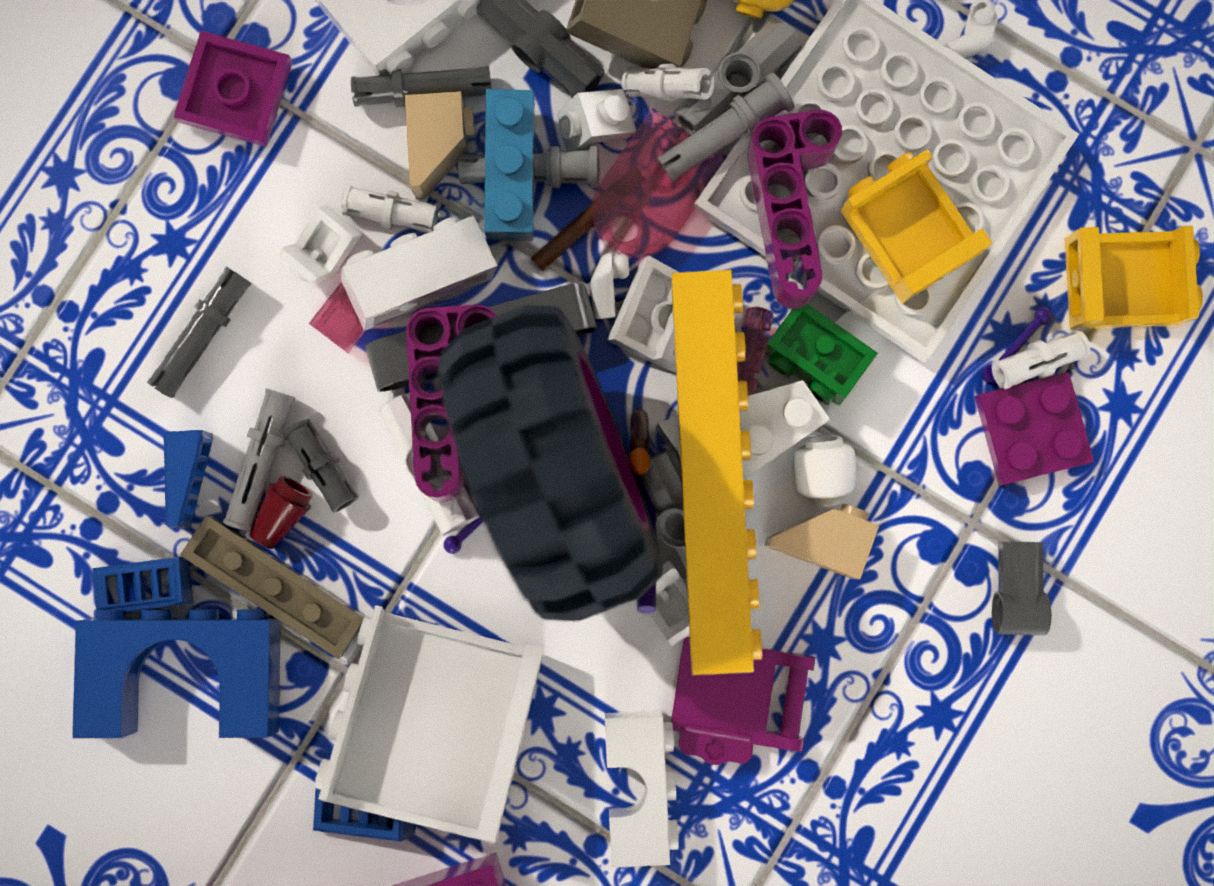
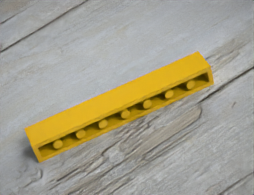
(713, 473)

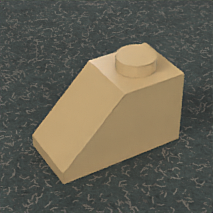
(435, 137)
(830, 540)

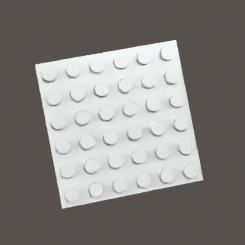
(898, 96)

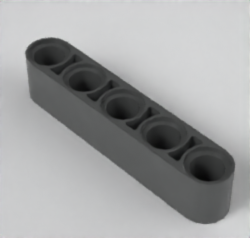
(389, 354)

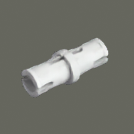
(668, 82)
(389, 209)
(1041, 359)

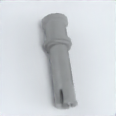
(742, 118)
(553, 167)

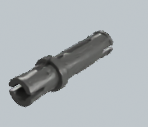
(394, 87)
(199, 332)

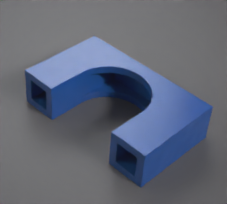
(114, 649)

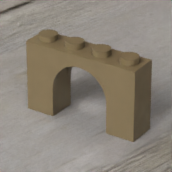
(638, 30)

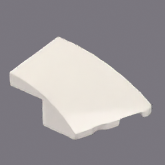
(646, 315)

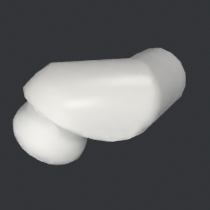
(978, 30)

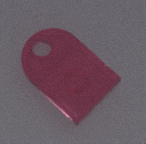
(643, 192)

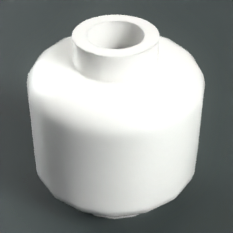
(825, 469)

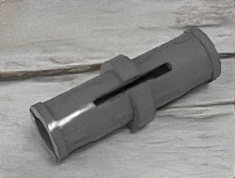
(320, 465)

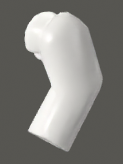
(602, 284)

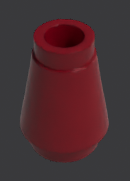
(280, 511)

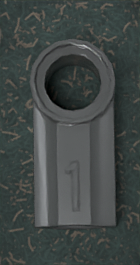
(1020, 602)

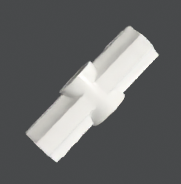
(448, 515)

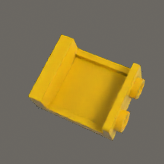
(911, 226)
(1132, 278)

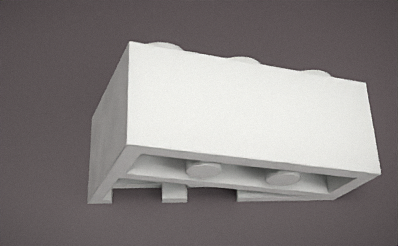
(774, 420)

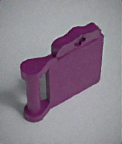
(729, 711)

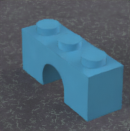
(509, 165)

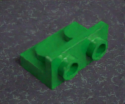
(818, 354)

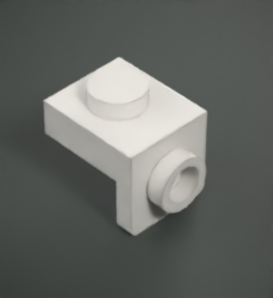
(595, 119)
(320, 247)
(671, 605)

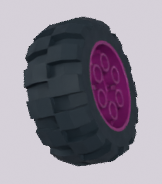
(548, 464)

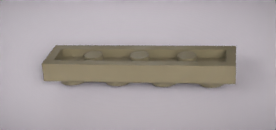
(273, 586)

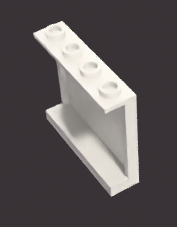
(430, 726)

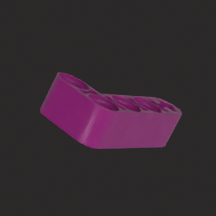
(792, 212)
(430, 406)

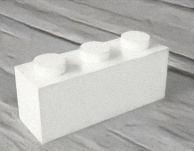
(417, 271)

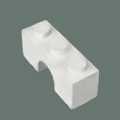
(642, 832)

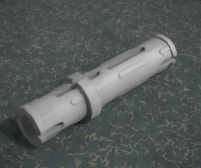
(241, 512)

